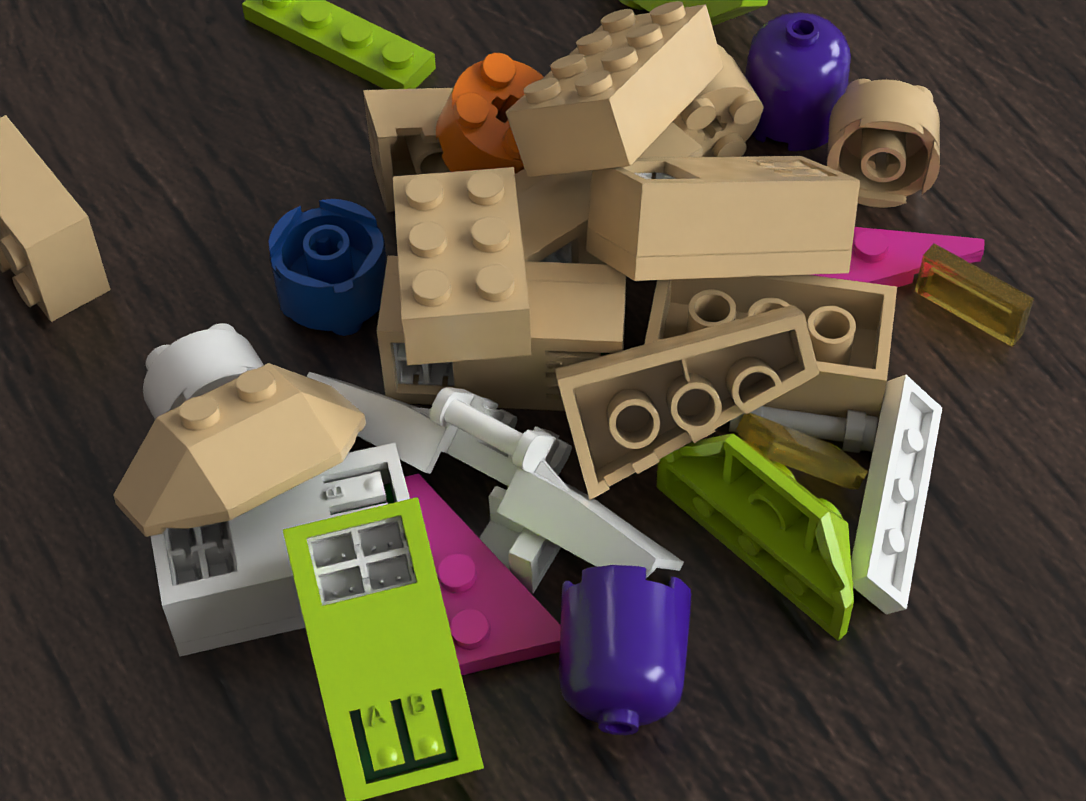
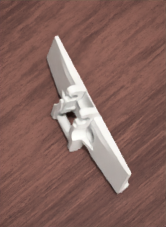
(526, 462)

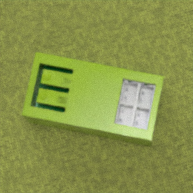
(382, 650)

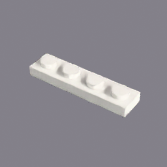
(895, 495)

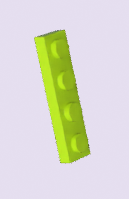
(345, 40)

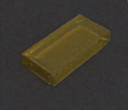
(973, 295)
(801, 451)

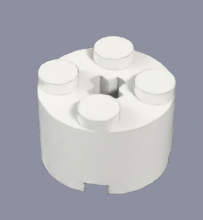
(195, 366)

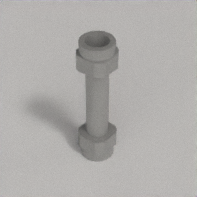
(855, 431)

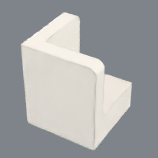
(517, 547)

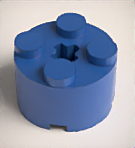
(328, 265)

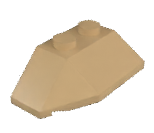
(236, 449)

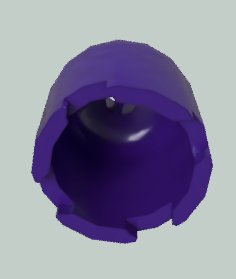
(799, 74)
(623, 646)

